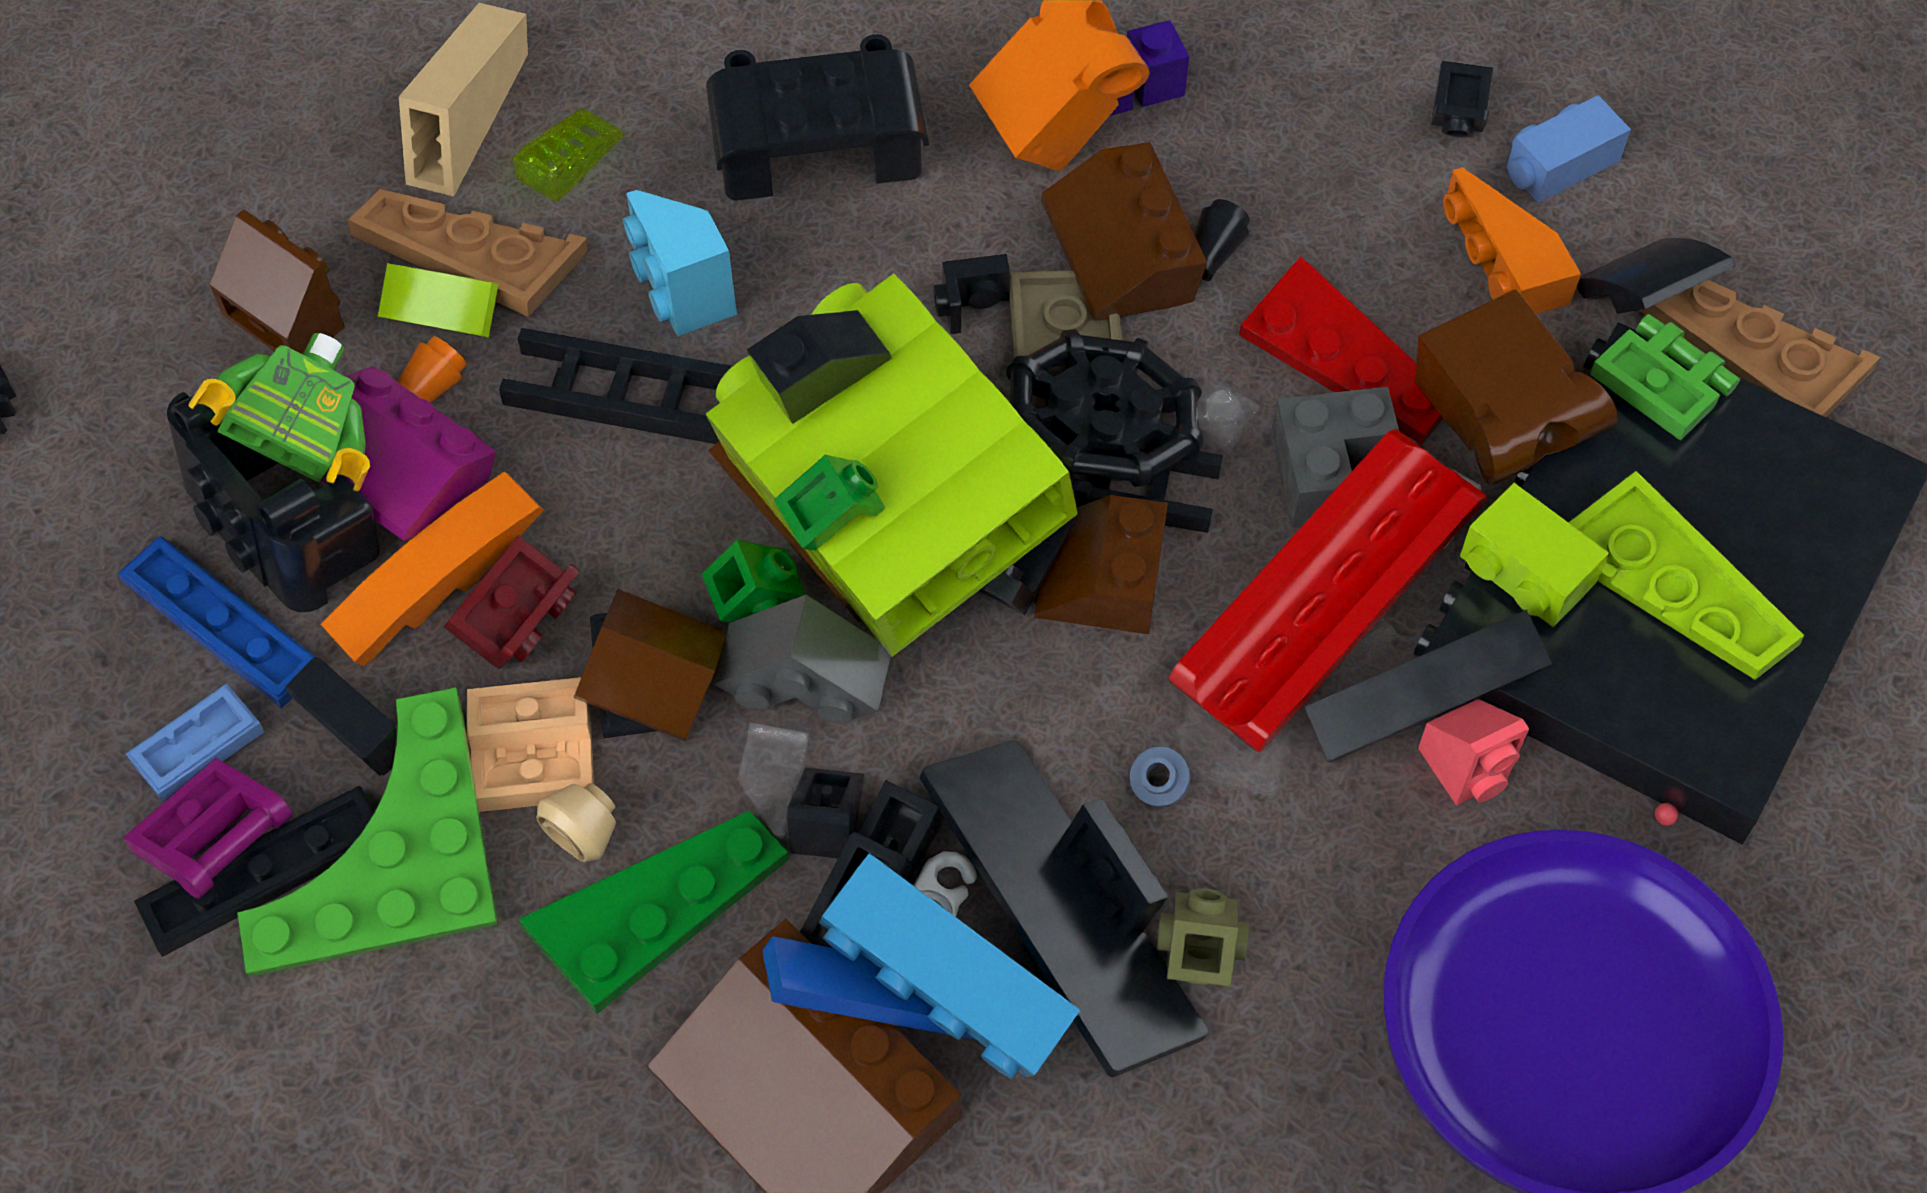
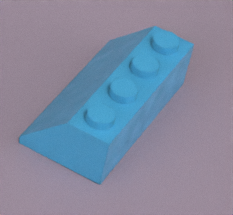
(948, 967)

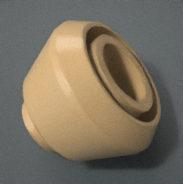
(578, 820)

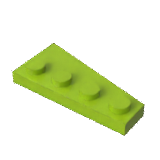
(1683, 579)

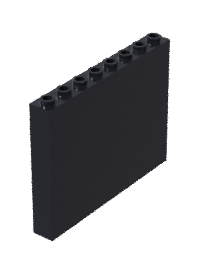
(1792, 508)

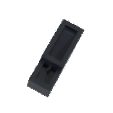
(894, 832)

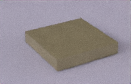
(1047, 305)

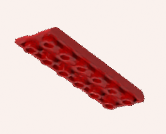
(1325, 589)

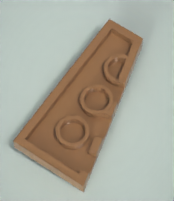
(470, 246)
(1765, 348)

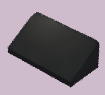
(345, 714)

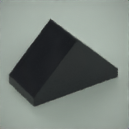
(824, 811)

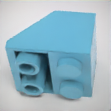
(681, 259)

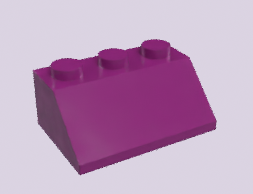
(415, 455)

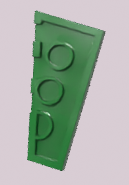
(641, 915)

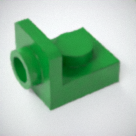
(828, 499)

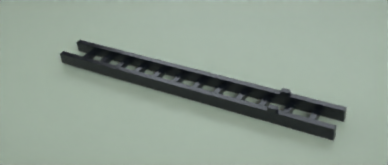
(682, 370)

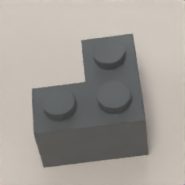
(1323, 440)
(803, 655)

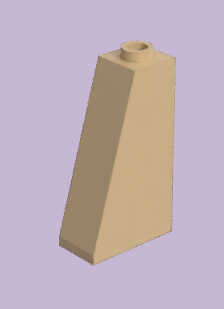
(458, 97)

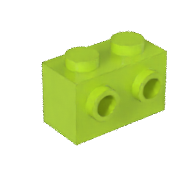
(1533, 555)

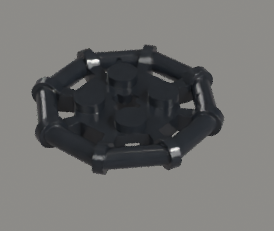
(1077, 430)

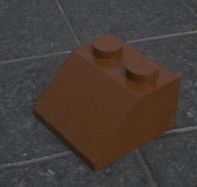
(1107, 566)

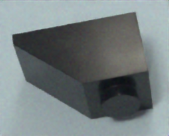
(816, 359)

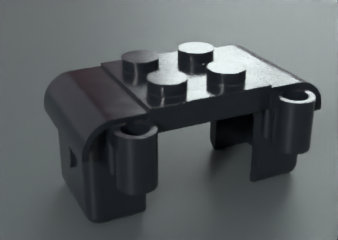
(815, 108)
(289, 541)

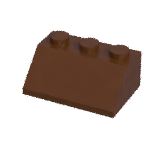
(1125, 233)

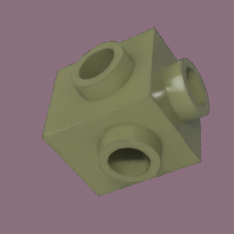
(1202, 937)

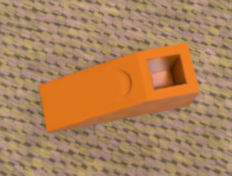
(1510, 244)

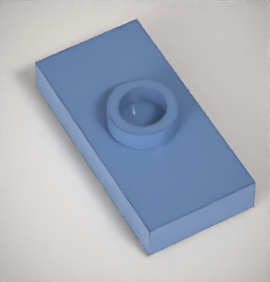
(186, 745)

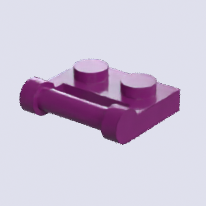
(197, 816)

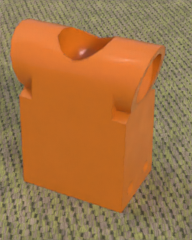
(1058, 80)

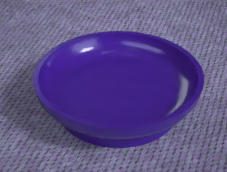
(1582, 1016)

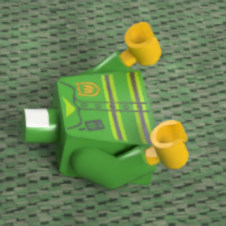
(293, 410)

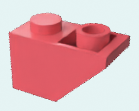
(1473, 750)

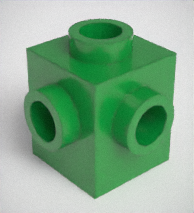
(751, 580)

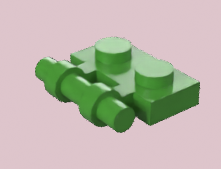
(1656, 383)

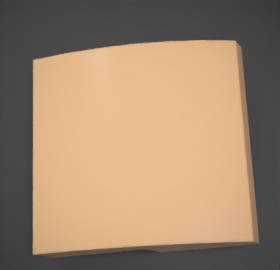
(528, 742)

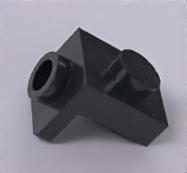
(1461, 98)

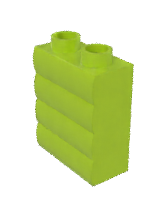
(951, 462)

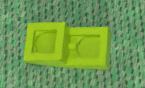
(438, 300)

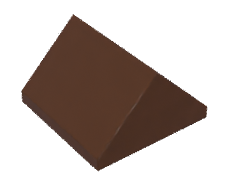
(651, 665)

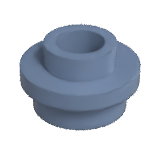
(1170, 792)

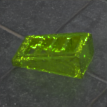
(559, 179)

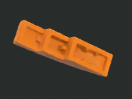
(430, 566)

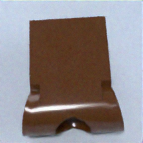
(1509, 387)

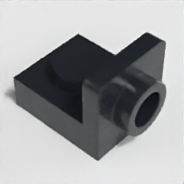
(971, 282)

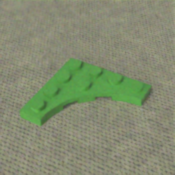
(409, 873)

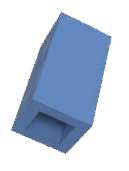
(1567, 148)

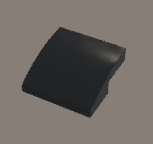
(1655, 273)

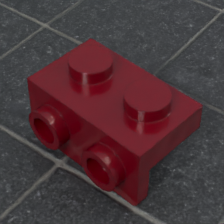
(510, 603)

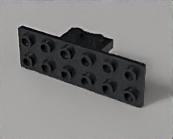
(1073, 899)

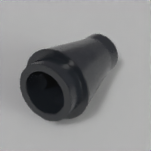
(1220, 233)

